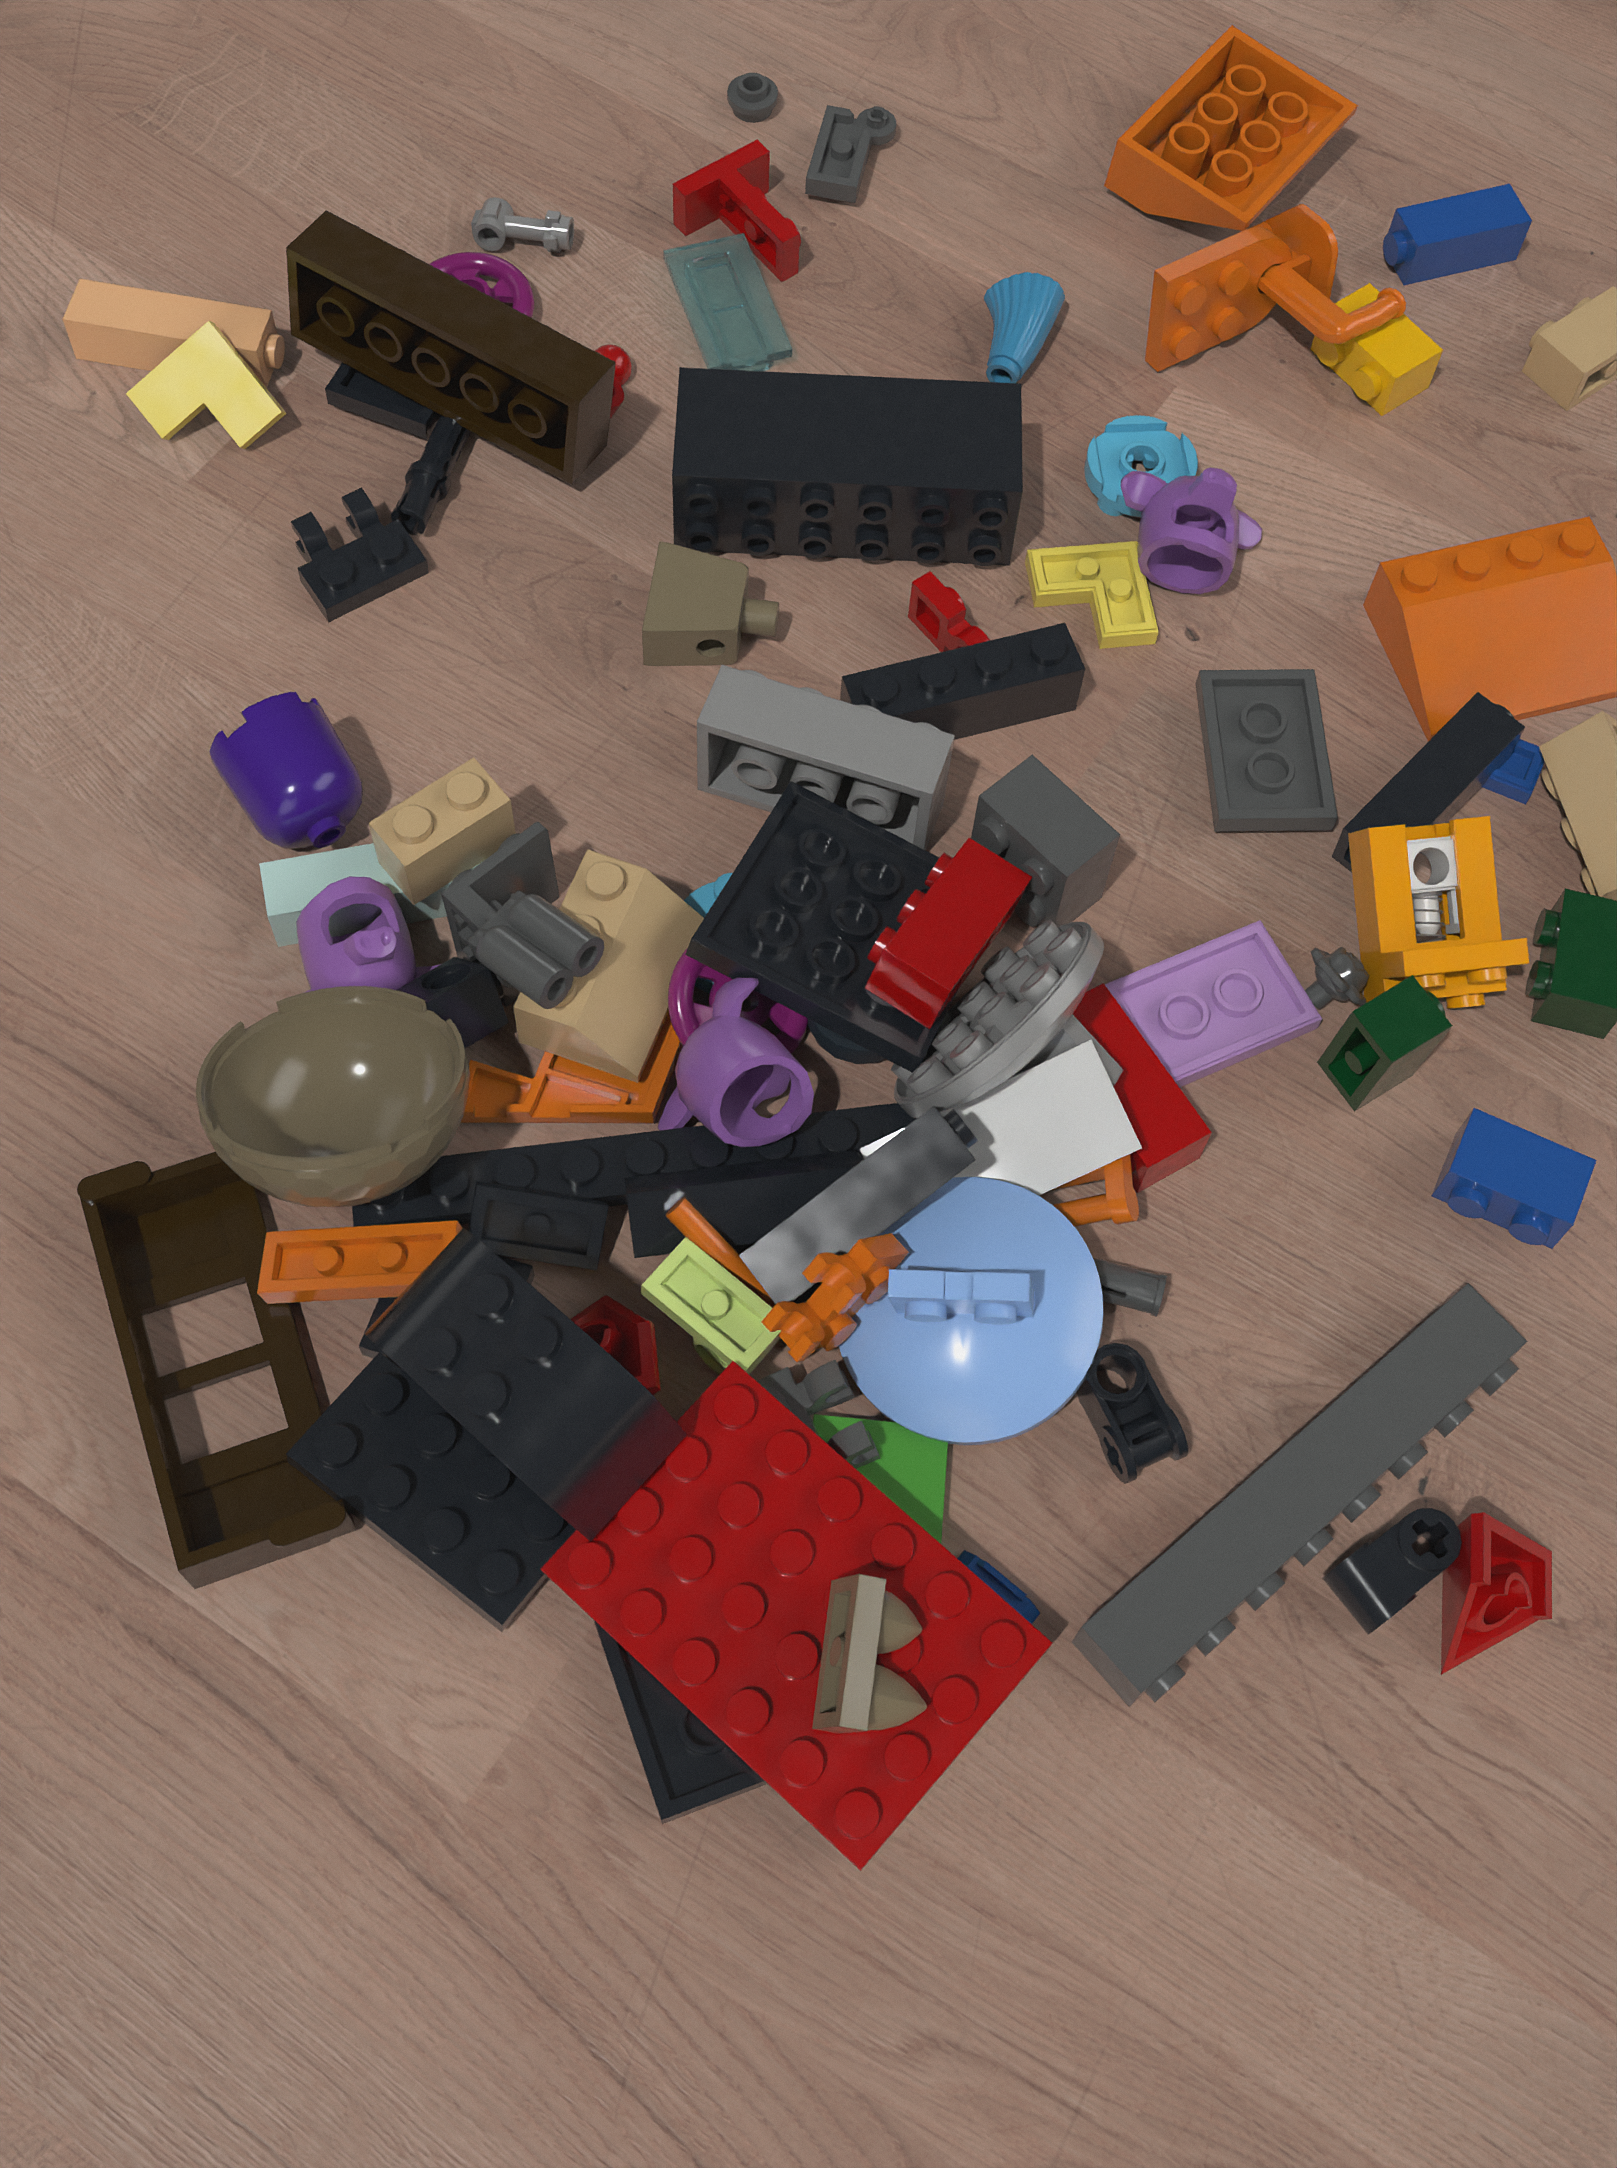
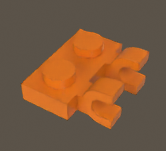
(845, 1288)

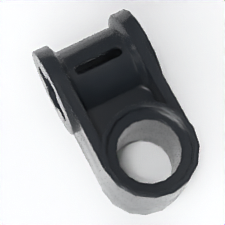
(1132, 1417)
(1388, 1572)

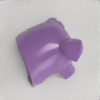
(1188, 528)
(369, 957)
(733, 1068)

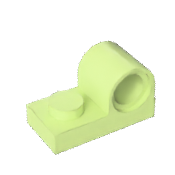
(712, 1308)

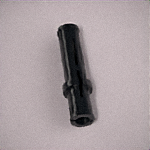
(430, 476)

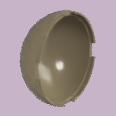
(335, 1095)

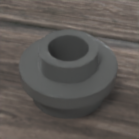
(752, 97)

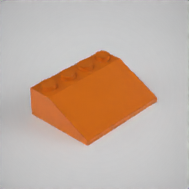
(1226, 136)
(1501, 617)

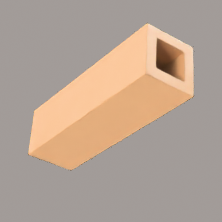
(145, 326)

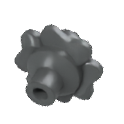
(1338, 977)

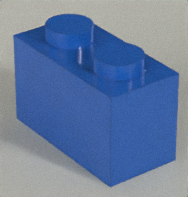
(1513, 1179)

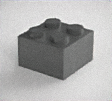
(1050, 836)

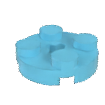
(1130, 440)

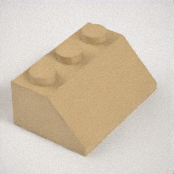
(1584, 779)
(623, 1002)

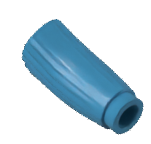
(1022, 318)

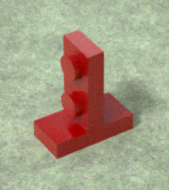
(735, 194)

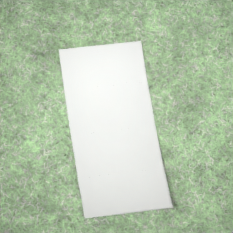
(1046, 1124)

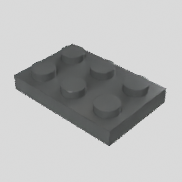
(1265, 750)

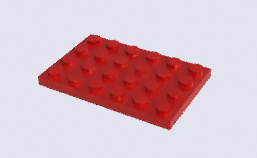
(725, 1596)

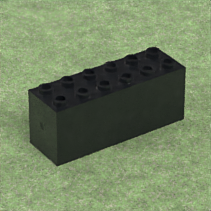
(847, 466)

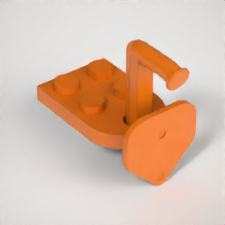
(1243, 277)

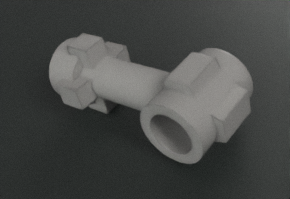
(497, 222)

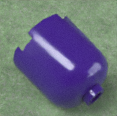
(290, 772)

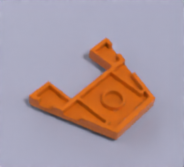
(572, 1091)

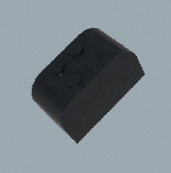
(527, 1383)

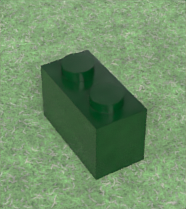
(1577, 965)
(1384, 1042)

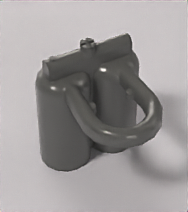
(536, 948)

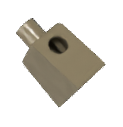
(700, 609)

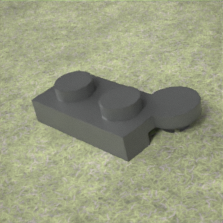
(844, 150)

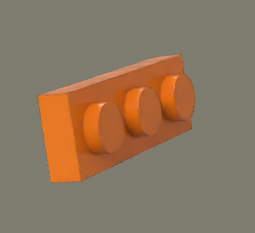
(349, 1261)

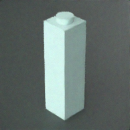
(296, 880)

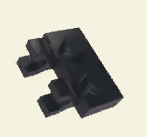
(361, 570)

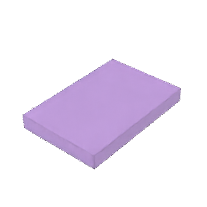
(1216, 1003)

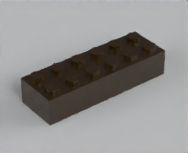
(449, 346)

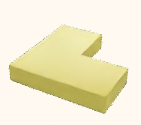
(203, 375)
(1105, 578)

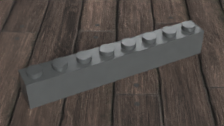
(1296, 1495)

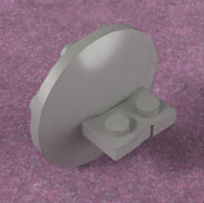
(1009, 1020)

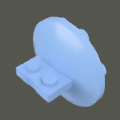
(981, 1317)

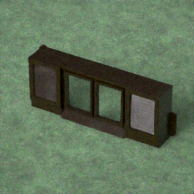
(166, 1243)

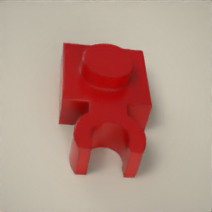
(941, 615)

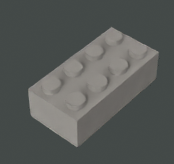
(769, 733)

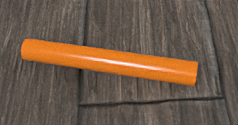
(707, 1238)

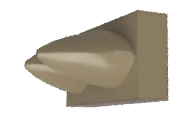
(852, 1688)

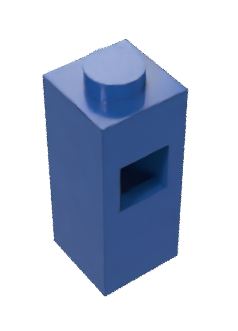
(1456, 234)

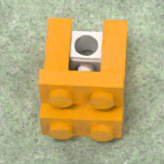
(1457, 898)

